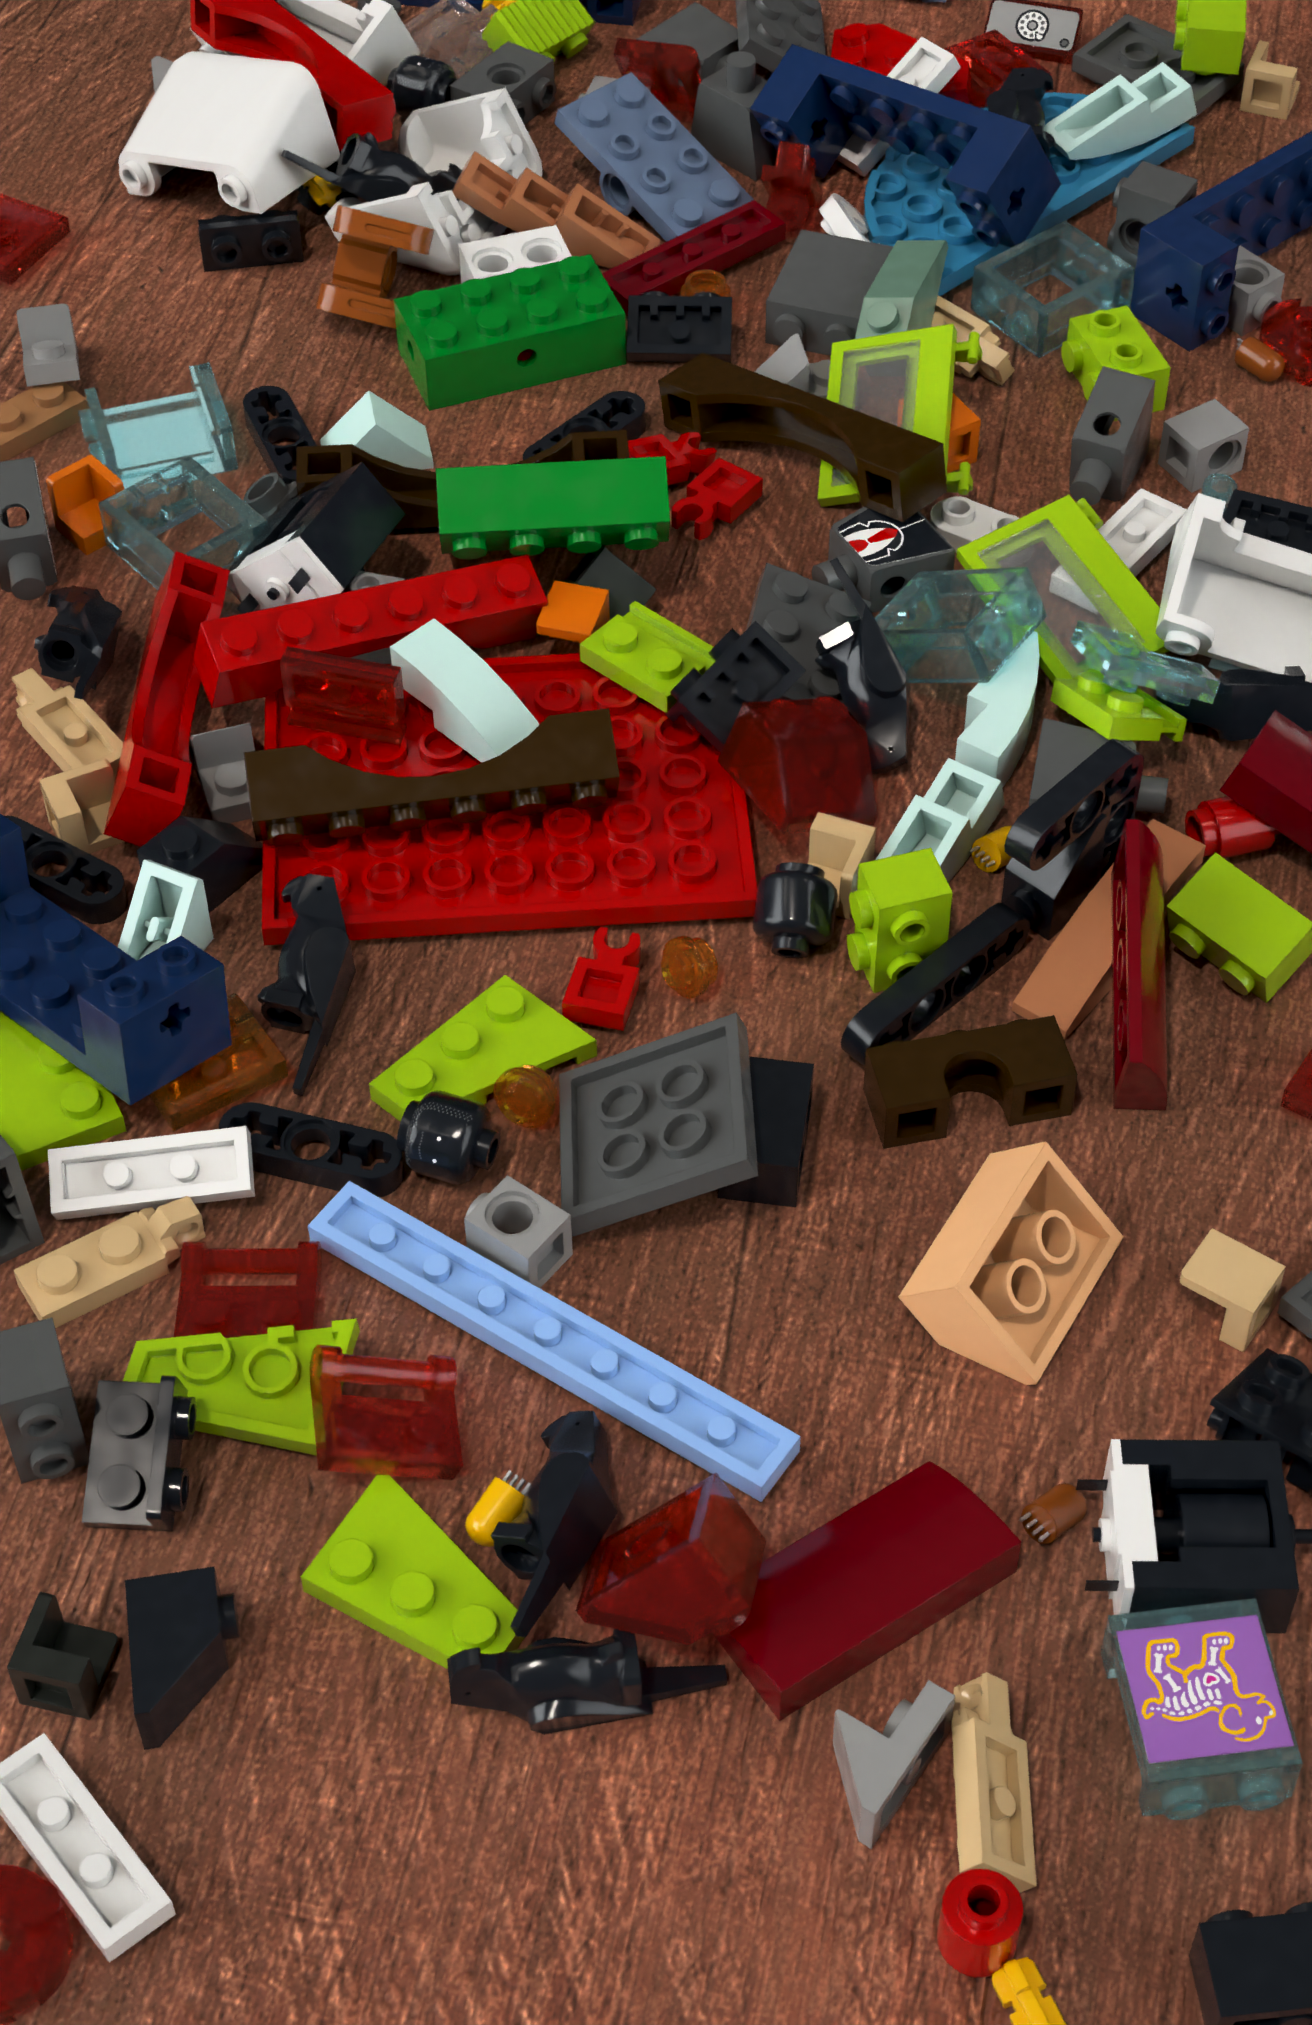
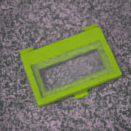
(904, 382)
(1075, 578)

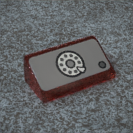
(1038, 28)

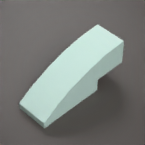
(1123, 114)
(462, 690)
(1001, 715)
(949, 817)

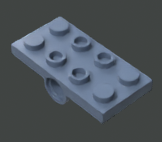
(649, 158)

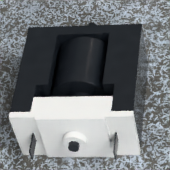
(315, 542)
(1218, 1519)

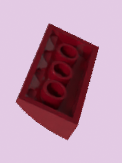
(1277, 779)
(1138, 971)
(868, 1585)

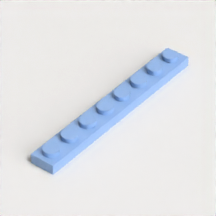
(557, 1341)

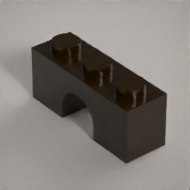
(1014, 1063)

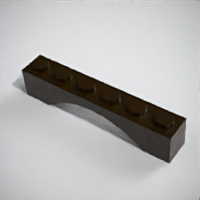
(886, 464)
(417, 489)
(307, 794)

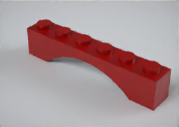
(269, 31)
(477, 603)
(155, 750)

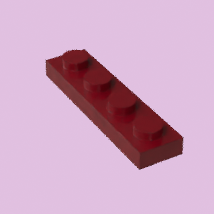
(708, 247)

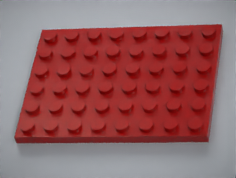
(655, 853)

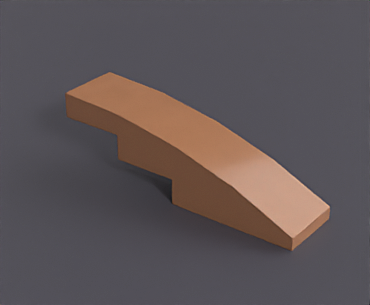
(533, 203)
(1079, 962)

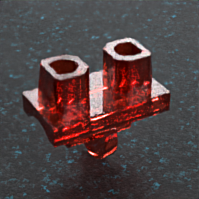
(792, 185)

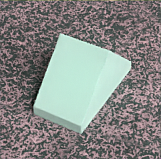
(383, 433)
(164, 908)

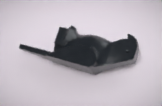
(1020, 101)
(375, 172)
(79, 638)
(869, 680)
(1248, 700)
(312, 970)
(560, 1515)
(572, 1682)

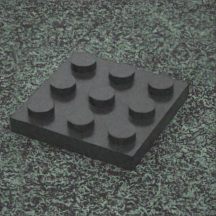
(657, 1124)

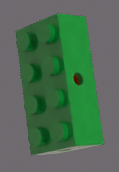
(510, 331)

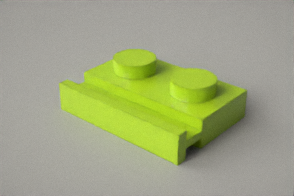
(645, 654)
(1117, 712)

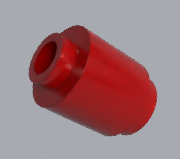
(1228, 828)
(979, 1922)

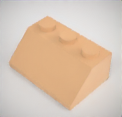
(1013, 1263)

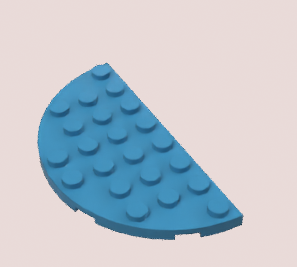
(914, 202)

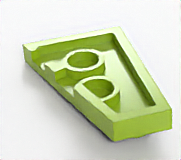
(478, 1044)
(48, 1099)
(246, 1384)
(409, 1579)

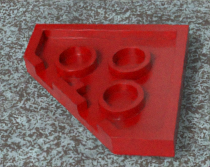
(882, 48)

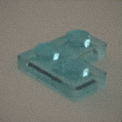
(1130, 664)

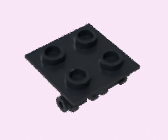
(1272, 1401)

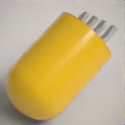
(989, 850)
(497, 1504)

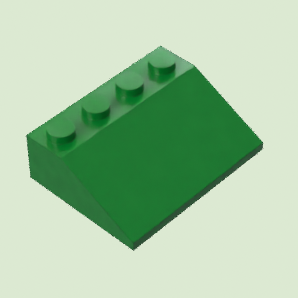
(553, 506)

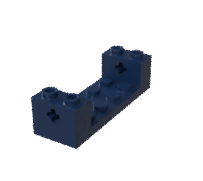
(996, 161)
(1192, 251)
(94, 1004)

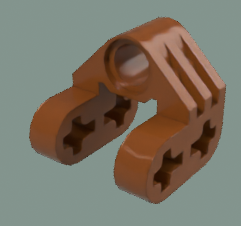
(368, 264)

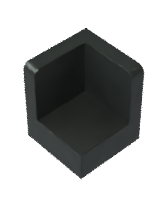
(608, 572)
(60, 1662)

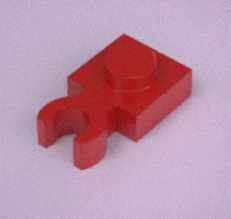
(681, 455)
(717, 492)
(606, 986)

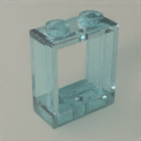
(1093, 272)
(167, 499)
(993, 604)

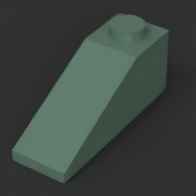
(904, 289)

